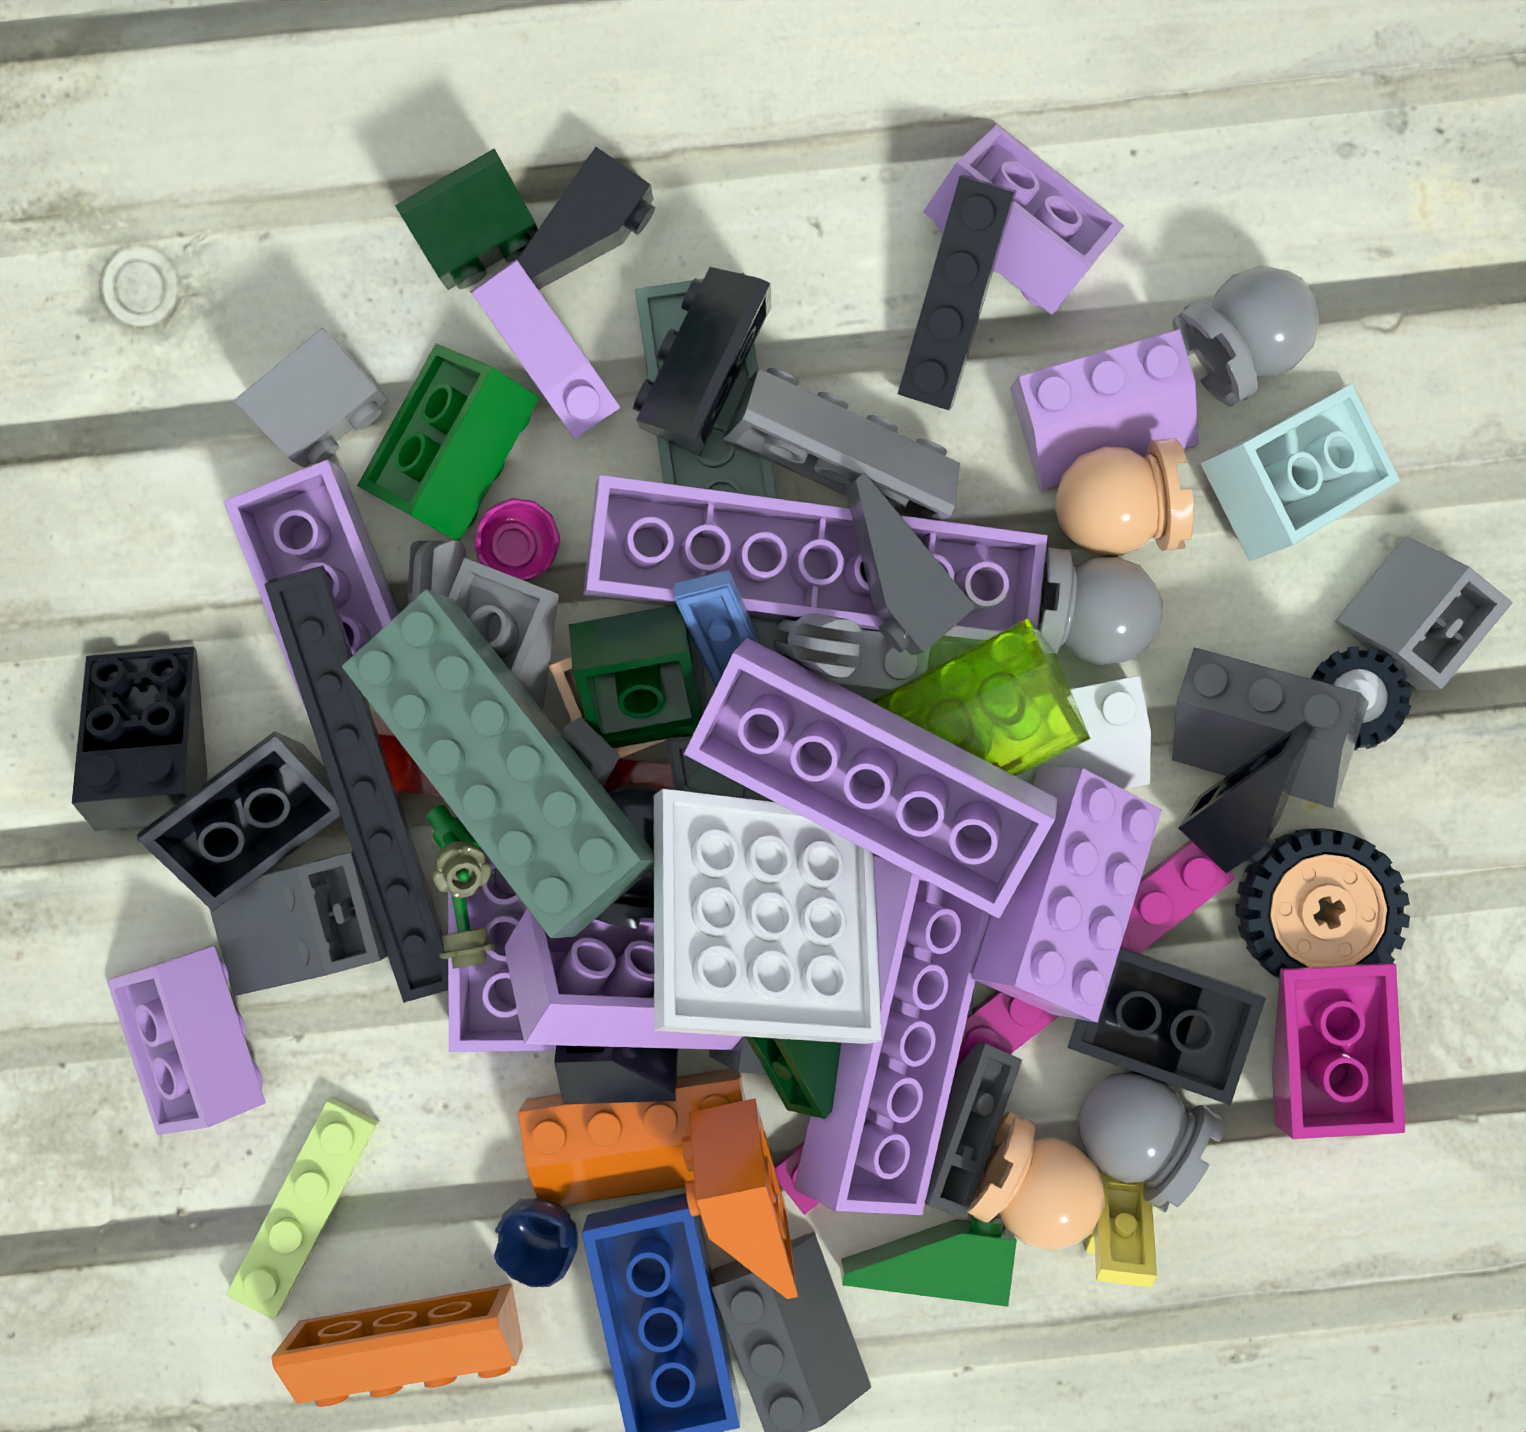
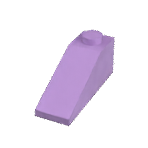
(545, 349)

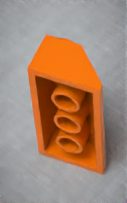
(616, 1147)
(400, 1346)

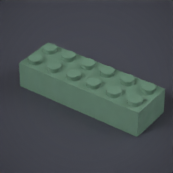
(500, 765)

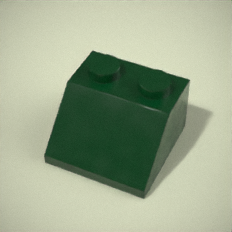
(469, 221)
(636, 676)

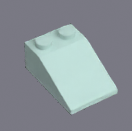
(1300, 473)

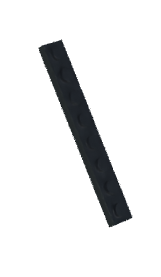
(360, 780)

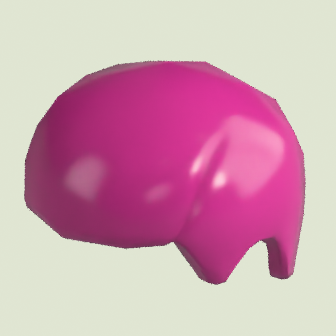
(517, 539)

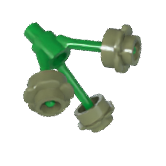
(460, 871)

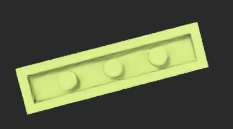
(302, 1208)

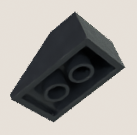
(1173, 1026)

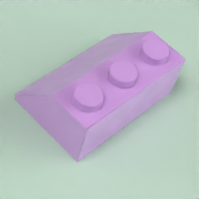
(1052, 227)
(1107, 400)
(187, 1042)

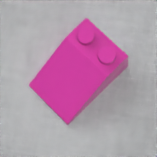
(1338, 1052)

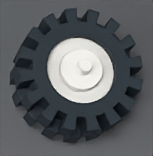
(1378, 682)

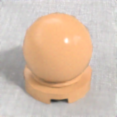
(1119, 500)
(1039, 1187)

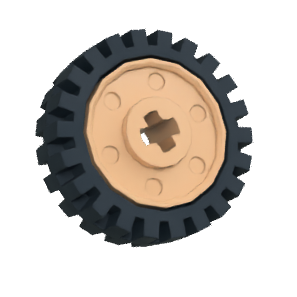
(1330, 866)

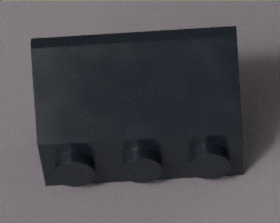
(703, 358)
(244, 819)

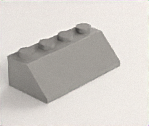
(836, 446)

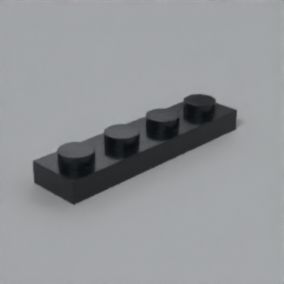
(956, 291)

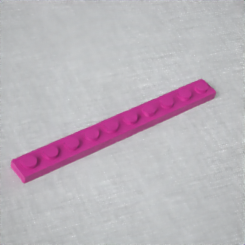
(1161, 902)

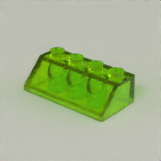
(997, 701)

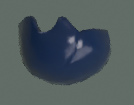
(536, 1242)

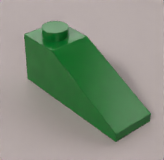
(945, 1261)

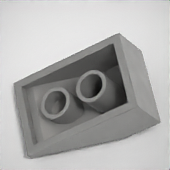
(513, 619)

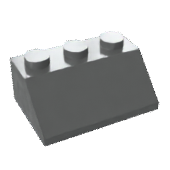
(1239, 708)
(792, 1350)

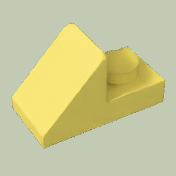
(1124, 1236)

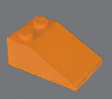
(740, 1191)

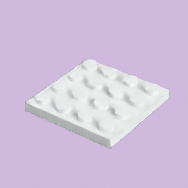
(761, 923)

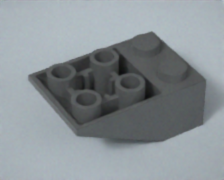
(298, 925)

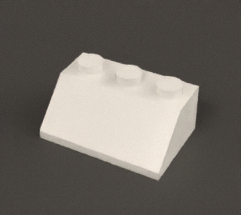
(1118, 734)

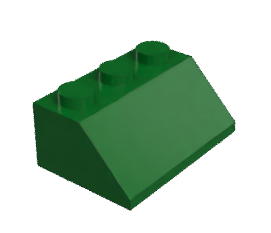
(449, 441)

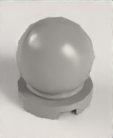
(1253, 329)
(1098, 608)
(1142, 1133)

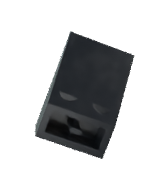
(138, 737)

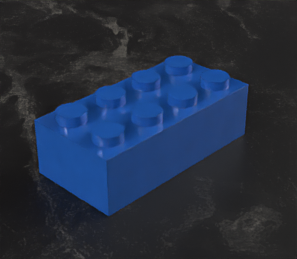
(661, 1318)

